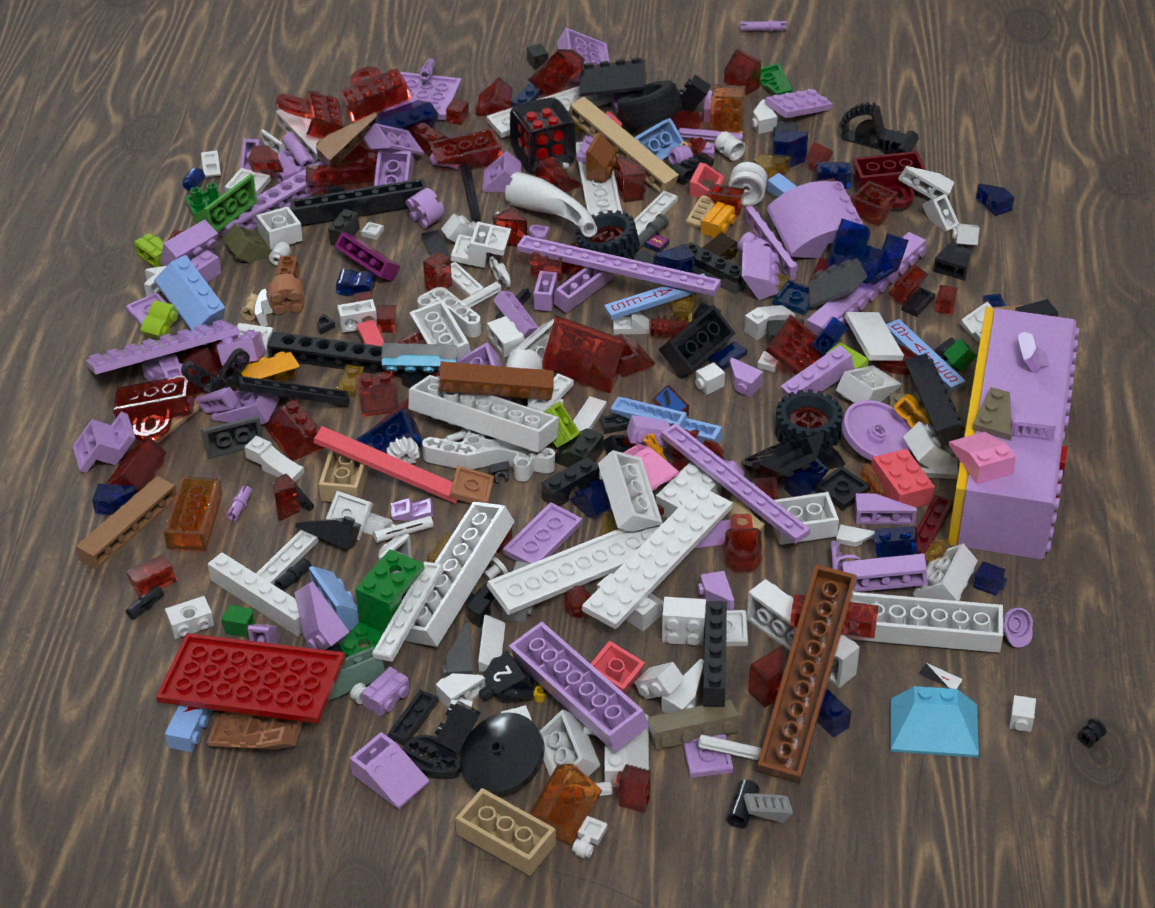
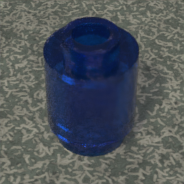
(193, 178)

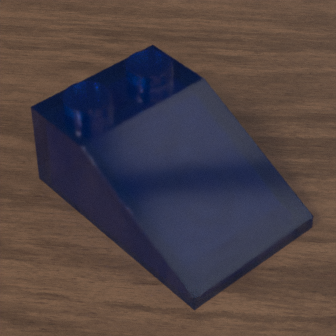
(393, 427)

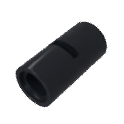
(738, 813)

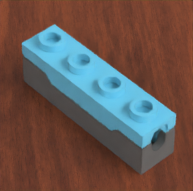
(416, 356)

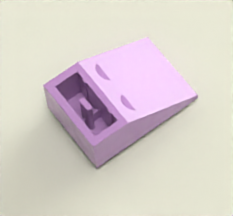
(388, 770)

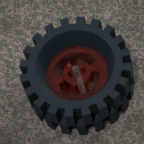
(614, 235)
(811, 407)

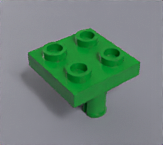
(199, 200)

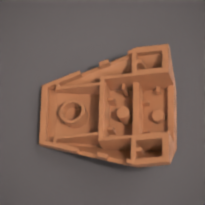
(253, 732)

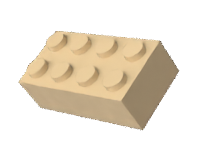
(506, 831)

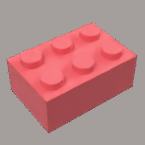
(903, 478)

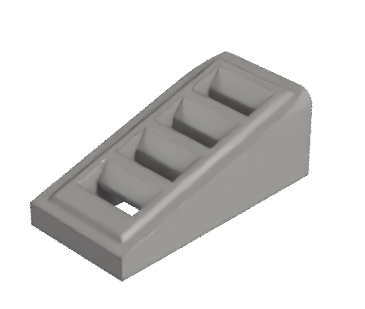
(769, 806)

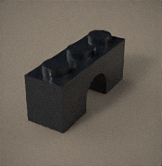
(558, 487)

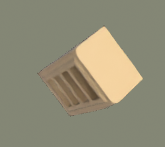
(699, 211)

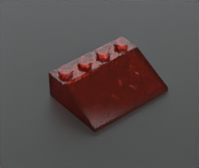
(584, 354)

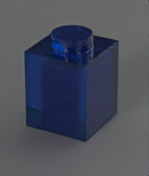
(990, 578)

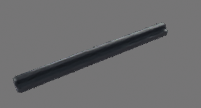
(471, 193)

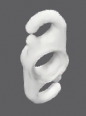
(500, 271)

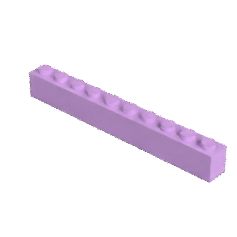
(865, 292)

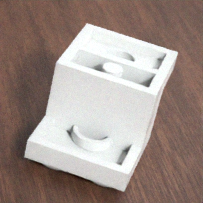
(485, 240)

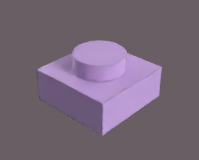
(709, 149)

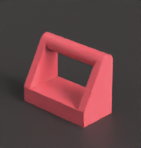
(704, 172)

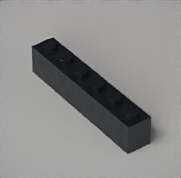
(715, 654)

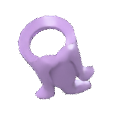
(837, 556)

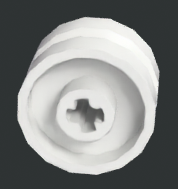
(752, 179)

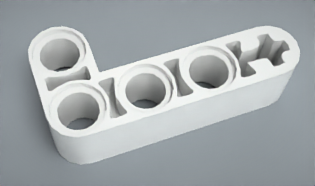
(464, 316)

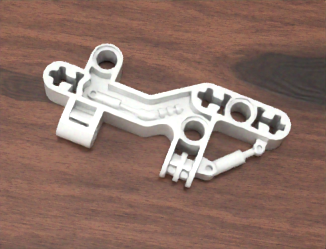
(479, 452)

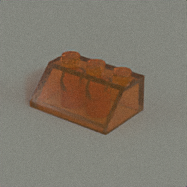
(566, 801)

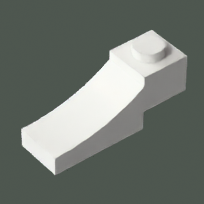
(272, 460)

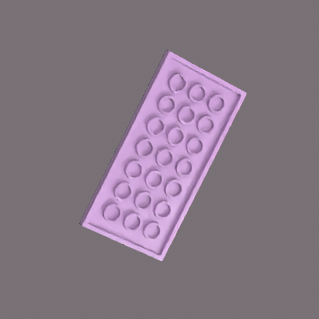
(165, 345)

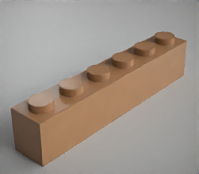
(126, 522)

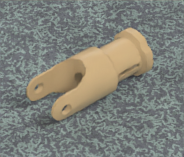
(248, 311)

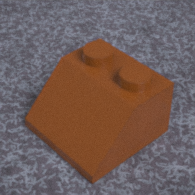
(600, 159)

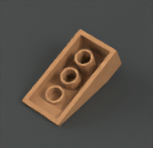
(342, 142)

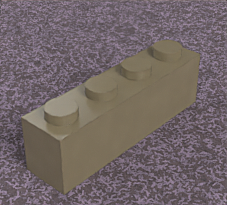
(691, 723)

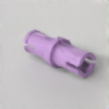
(239, 503)

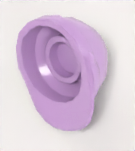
(1018, 627)

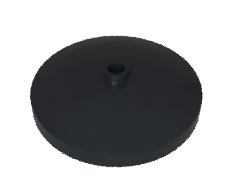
(502, 754)

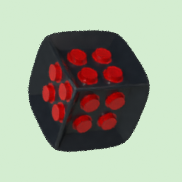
(541, 131)

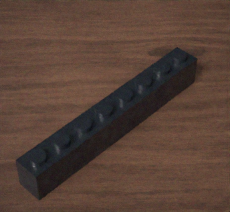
(362, 200)
(935, 399)

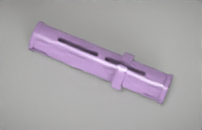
(763, 26)
(427, 69)

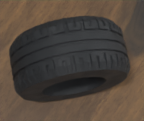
(649, 106)

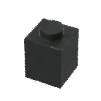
(536, 56)

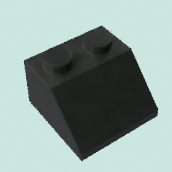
(586, 444)

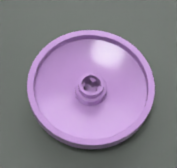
(874, 428)

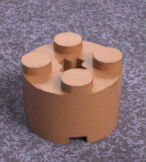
(286, 294)

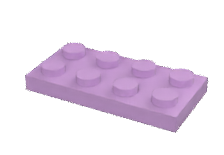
(798, 103)
(543, 534)

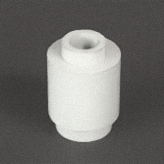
(279, 249)

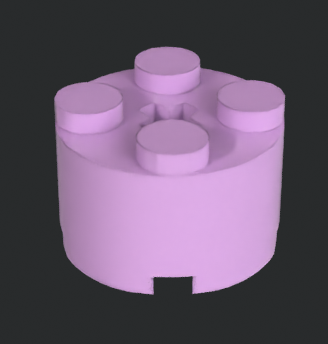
(425, 208)

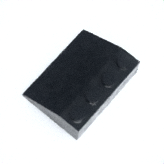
(613, 77)

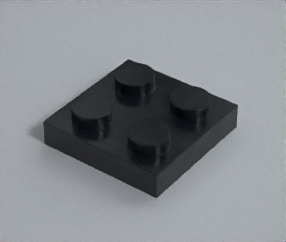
(842, 487)

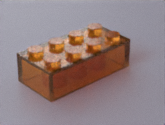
(193, 513)

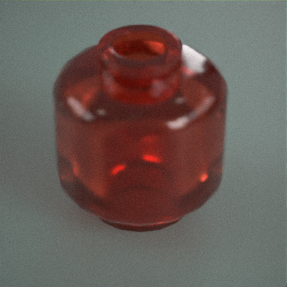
(574, 599)

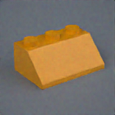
(277, 368)

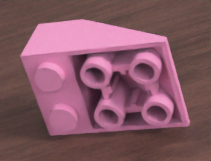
(656, 467)

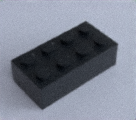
(696, 341)

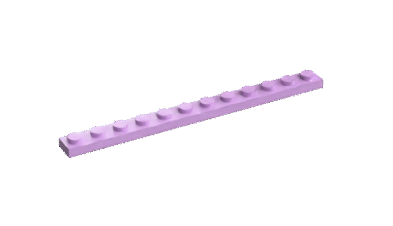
(620, 265)

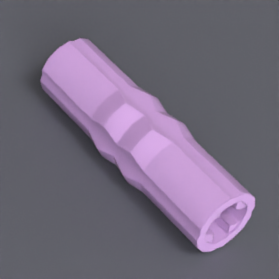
(297, 150)

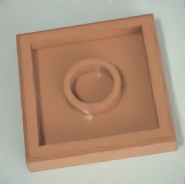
(471, 485)

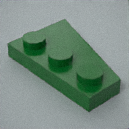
(774, 80)

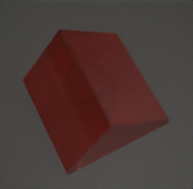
(515, 221)
(204, 359)

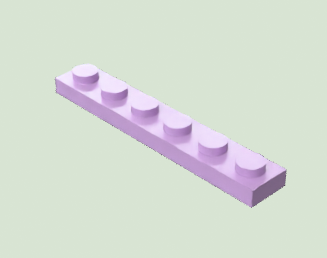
(761, 230)

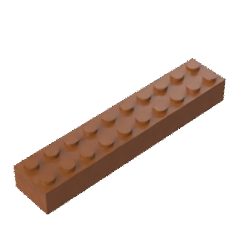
(807, 674)

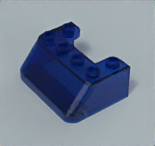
(852, 243)

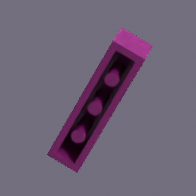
(367, 256)

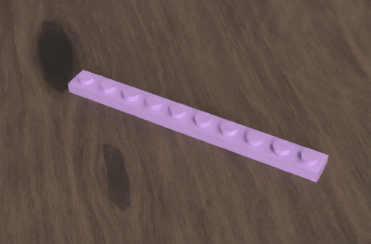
(736, 483)

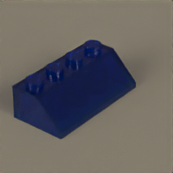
(409, 115)

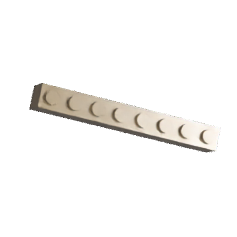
(595, 121)

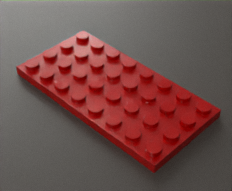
(251, 678)

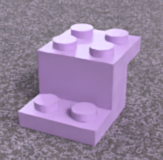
(103, 442)

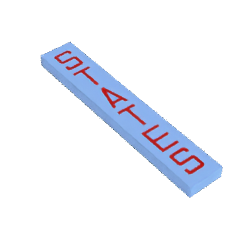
(645, 300)
(910, 340)

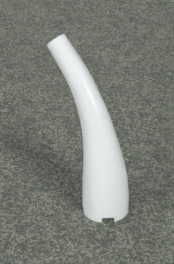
(541, 196)

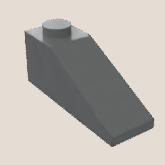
(460, 655)

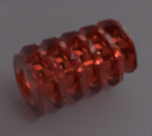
(667, 326)

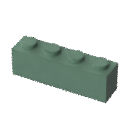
(357, 669)

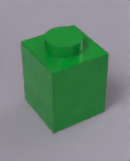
(960, 355)
(237, 620)

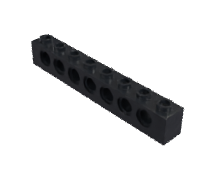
(329, 352)

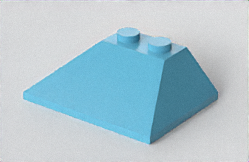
(934, 722)

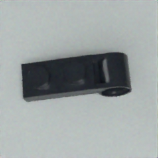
(688, 166)

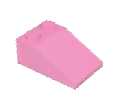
(984, 456)

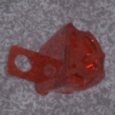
(743, 545)

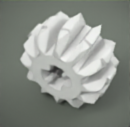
(404, 449)

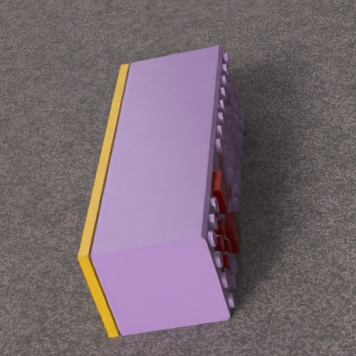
(1018, 509)

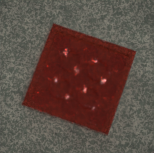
(793, 346)

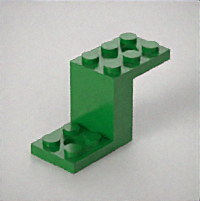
(379, 599)

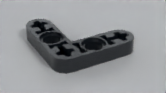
(215, 381)

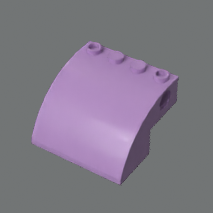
(811, 216)

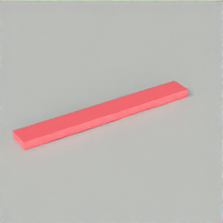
(384, 463)

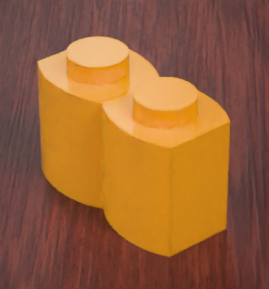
(910, 410)

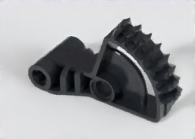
(873, 133)

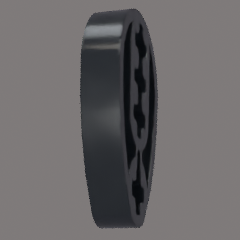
(436, 767)

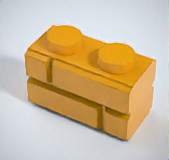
(718, 220)

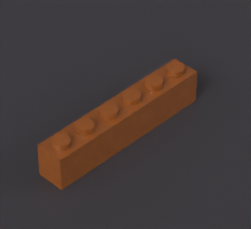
(495, 380)

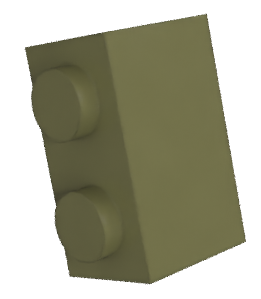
(246, 244)

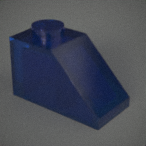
(111, 497)

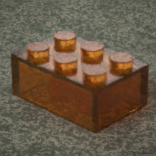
(727, 108)

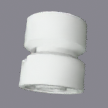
(730, 146)

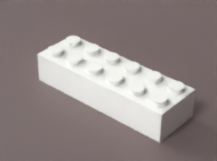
(771, 613)

